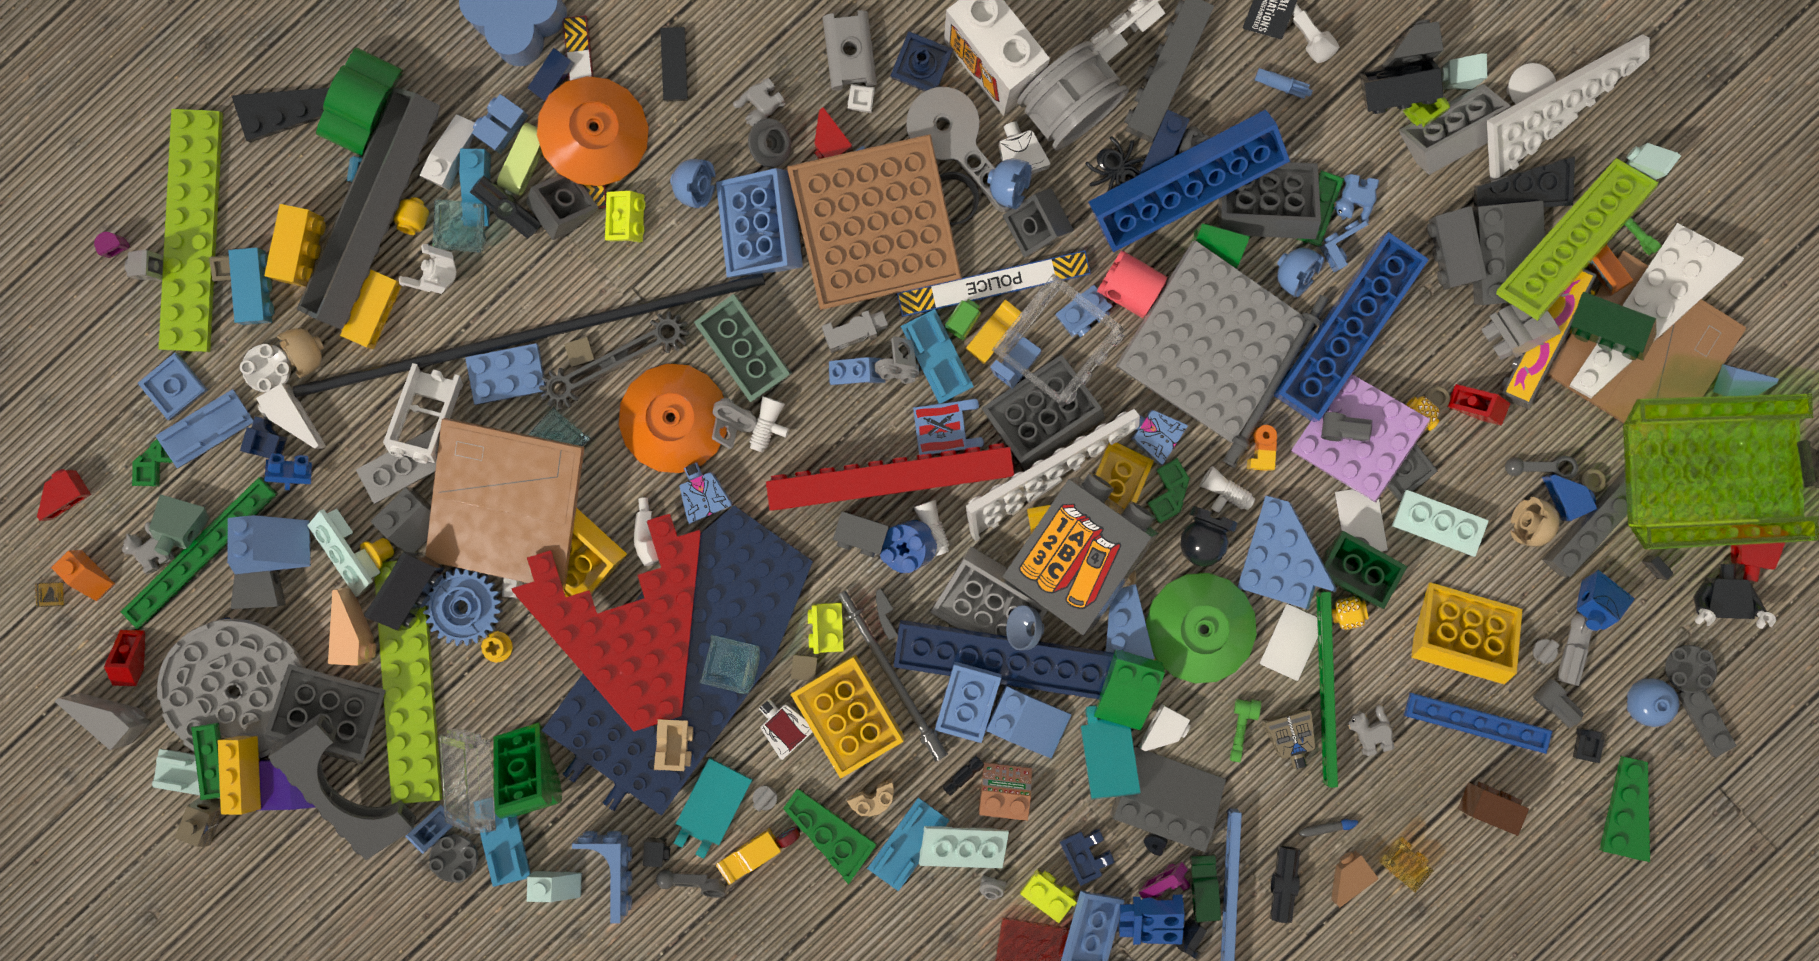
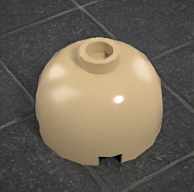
(301, 350)
(1534, 522)

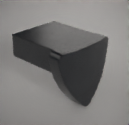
(1589, 745)
(1192, 936)

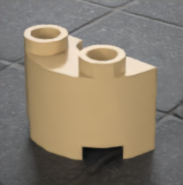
(673, 745)
(875, 803)

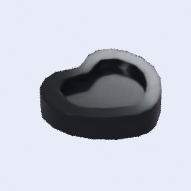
(1155, 843)

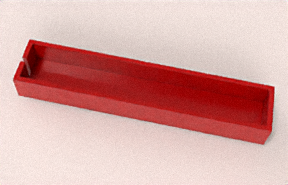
(889, 478)

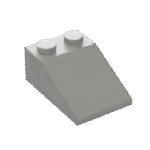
(106, 720)

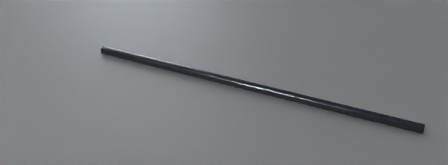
(529, 335)

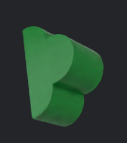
(357, 100)
(524, 772)

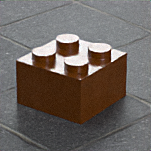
(1494, 807)

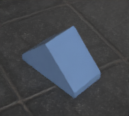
(429, 830)

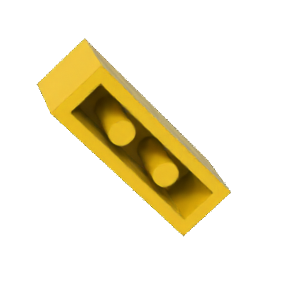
(371, 309)
(239, 775)

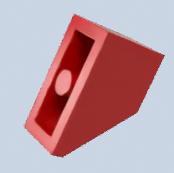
(829, 138)
(1479, 404)
(61, 494)
(126, 658)

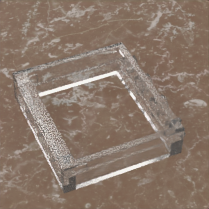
(1031, 314)
(467, 781)

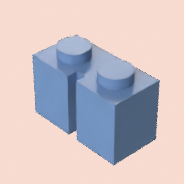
(499, 124)

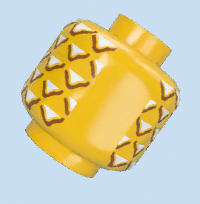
(1426, 408)
(1350, 613)

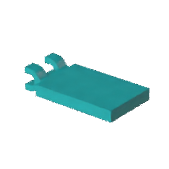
(1109, 758)
(712, 805)

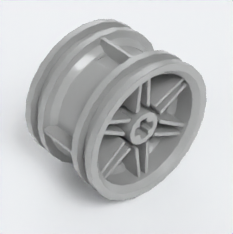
(1072, 95)

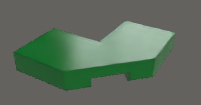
(147, 466)
(1176, 483)

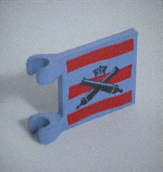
(942, 427)

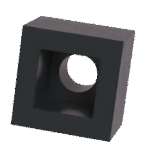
(655, 852)

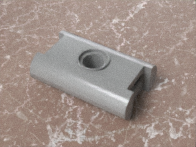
(846, 68)

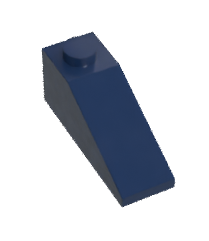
(1166, 140)

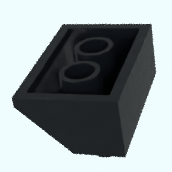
(1401, 86)
(405, 591)

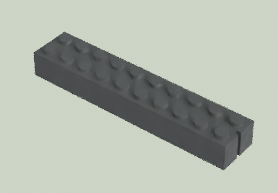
(368, 207)

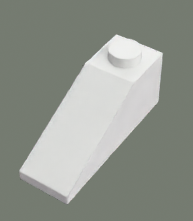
(444, 158)
(287, 412)

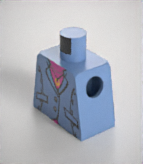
(1158, 435)
(702, 494)

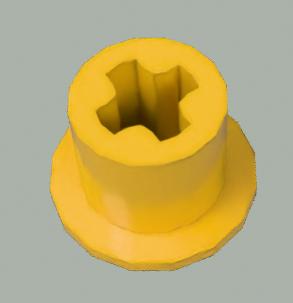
(378, 551)
(497, 647)

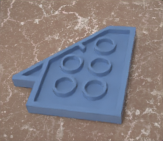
(1283, 558)

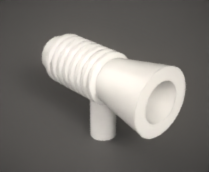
(766, 424)
(1228, 491)
(929, 515)

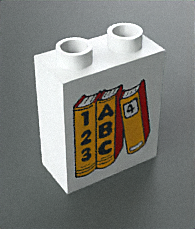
(994, 49)

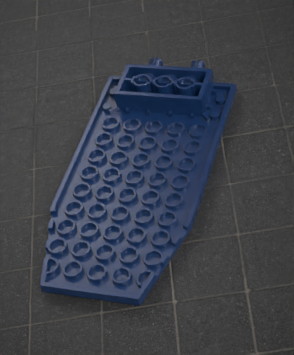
(741, 593)

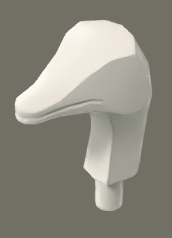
(1320, 44)
(642, 537)

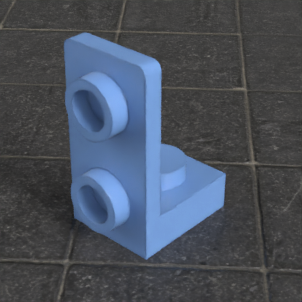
(1336, 256)
(1024, 353)
(854, 371)

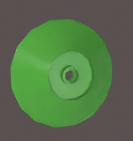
(1176, 624)

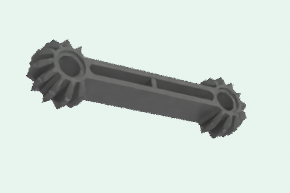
(613, 360)

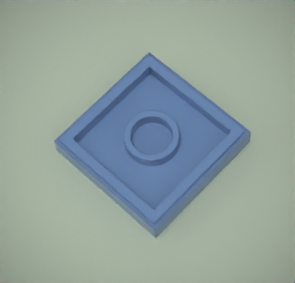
(172, 386)

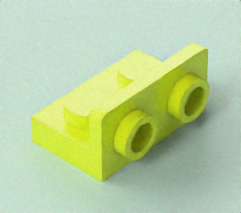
(624, 216)
(827, 627)
(1048, 895)

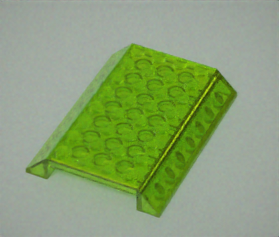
(1716, 471)

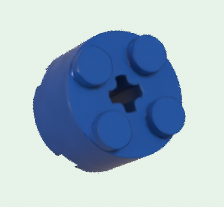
(908, 546)

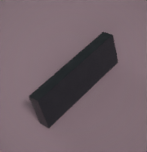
(674, 64)

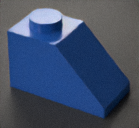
(1569, 497)

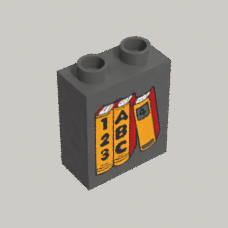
(1082, 552)

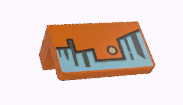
(1610, 271)

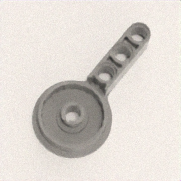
(959, 139)

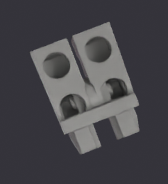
(855, 331)
(1518, 331)

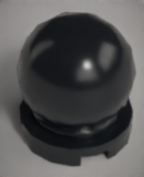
(1205, 539)

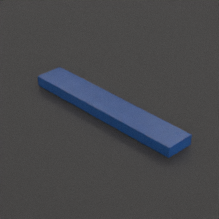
(1478, 723)

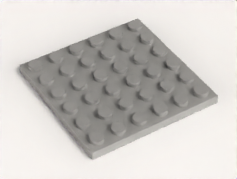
(1211, 342)

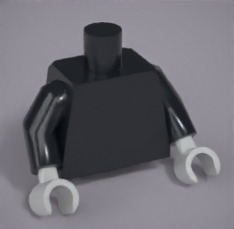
(1730, 599)

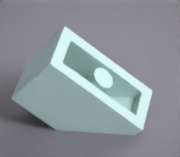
(1464, 72)
(1652, 160)
(553, 886)

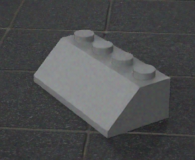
(1454, 132)

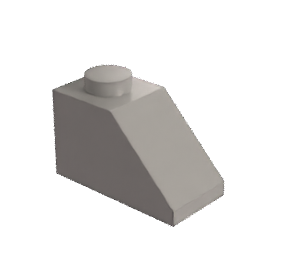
(144, 265)

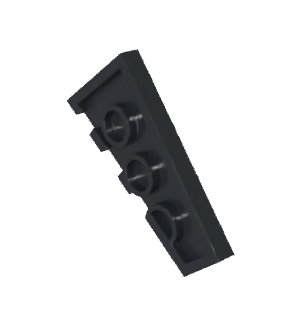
(277, 112)
(1547, 183)

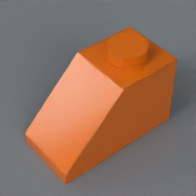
(83, 574)

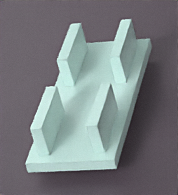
(1440, 523)
(354, 568)
(176, 772)
(963, 847)

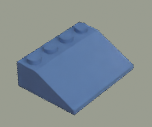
(759, 223)

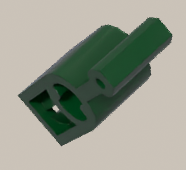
(1205, 888)

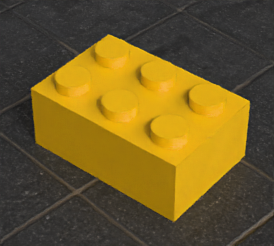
(294, 245)

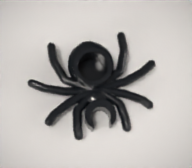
(1115, 165)

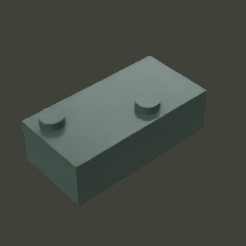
(743, 347)

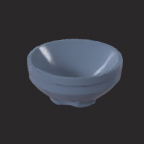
(1019, 628)

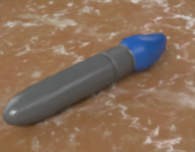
(1345, 824)

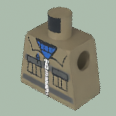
(1291, 735)
(200, 825)

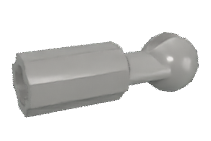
(1575, 651)

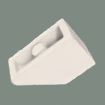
(1164, 729)

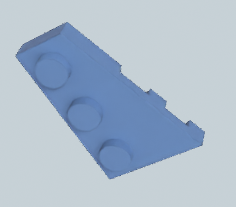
(1127, 624)

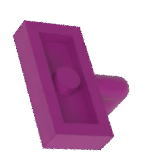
(1171, 877)

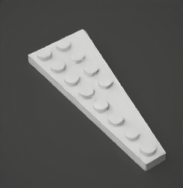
(1549, 111)
(1671, 285)
(1044, 474)

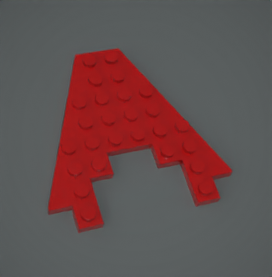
(634, 650)

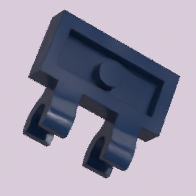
(1081, 858)

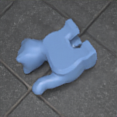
(1353, 193)

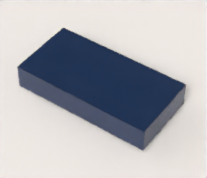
(551, 74)

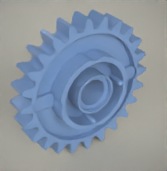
(481, 607)

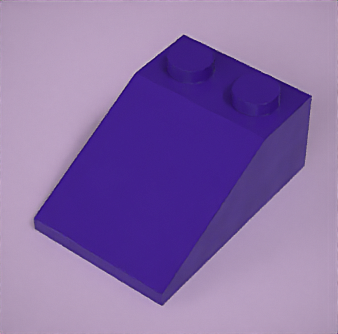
(277, 792)

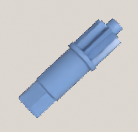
(1283, 83)

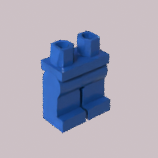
(1153, 920)

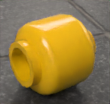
(411, 216)

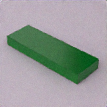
(1328, 191)
(206, 757)

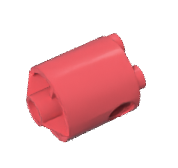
(1132, 284)

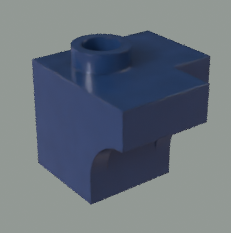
(262, 439)

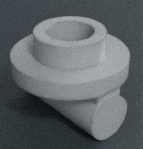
(1545, 650)
(764, 798)
(991, 887)

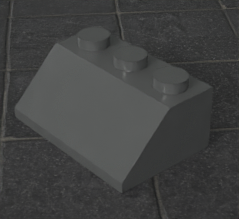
(1456, 248)

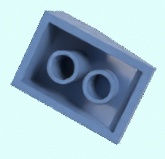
(267, 544)
(1027, 721)

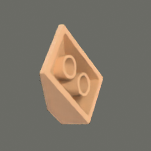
(349, 632)

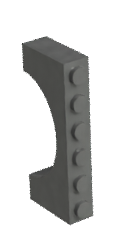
(362, 826)

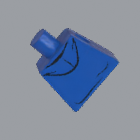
(1602, 601)

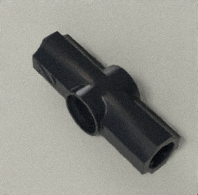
(493, 196)
(1285, 884)

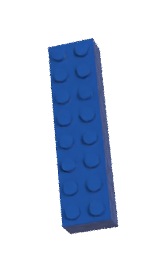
(1190, 180)
(1350, 327)

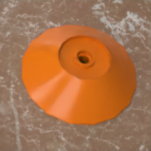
(586, 154)
(645, 410)

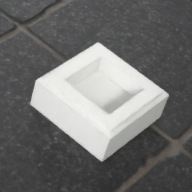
(861, 98)

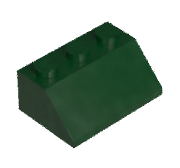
(1613, 327)
(1362, 569)

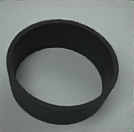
(965, 179)

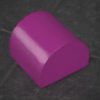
(110, 244)

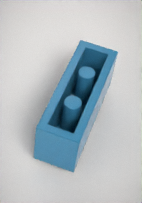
(250, 286)

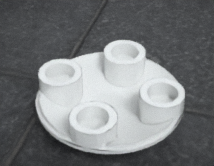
(1528, 81)
(265, 367)

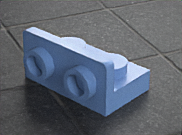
(1077, 319)

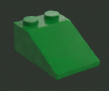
(1129, 689)

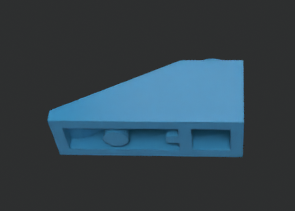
(473, 165)

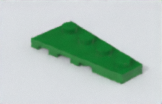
(1627, 818)
(834, 837)

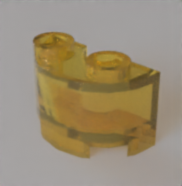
(1406, 865)

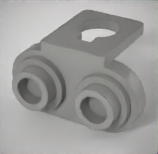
(899, 367)
(733, 418)

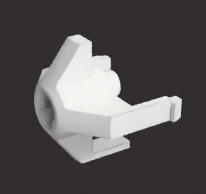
(437, 272)

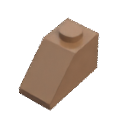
(1351, 878)

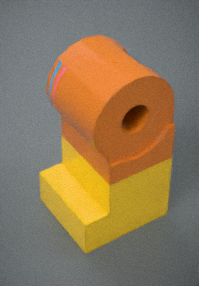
(1265, 449)

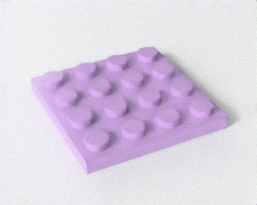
(1362, 464)

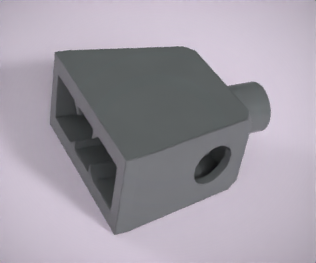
(257, 590)

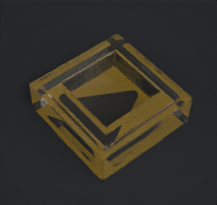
(49, 594)

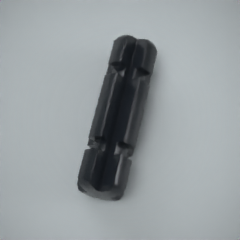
(963, 775)

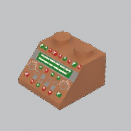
(1005, 791)

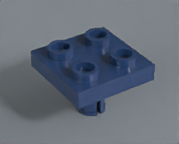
(921, 62)

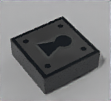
(1657, 567)

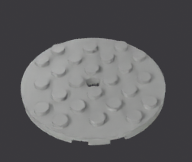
(211, 659)

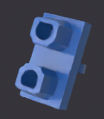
(288, 472)

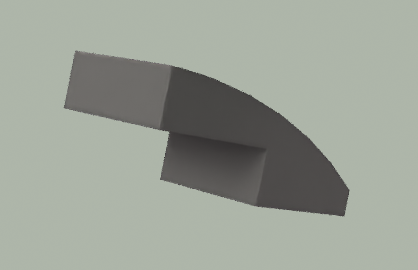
(883, 607)

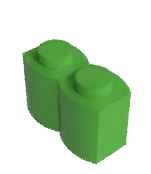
(963, 319)

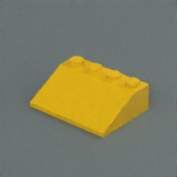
(591, 557)
(1468, 634)
(848, 716)

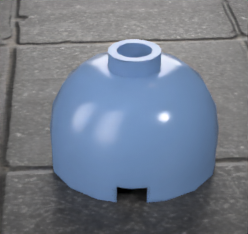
(1009, 181)
(692, 182)
(1298, 269)
(1652, 702)

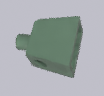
(176, 523)

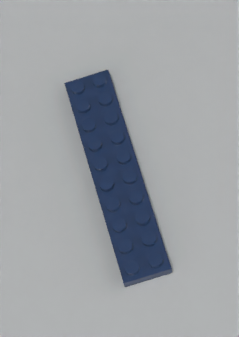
(1042, 668)

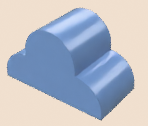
(515, 26)

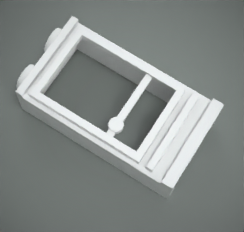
(429, 386)

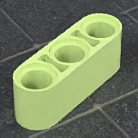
(521, 161)

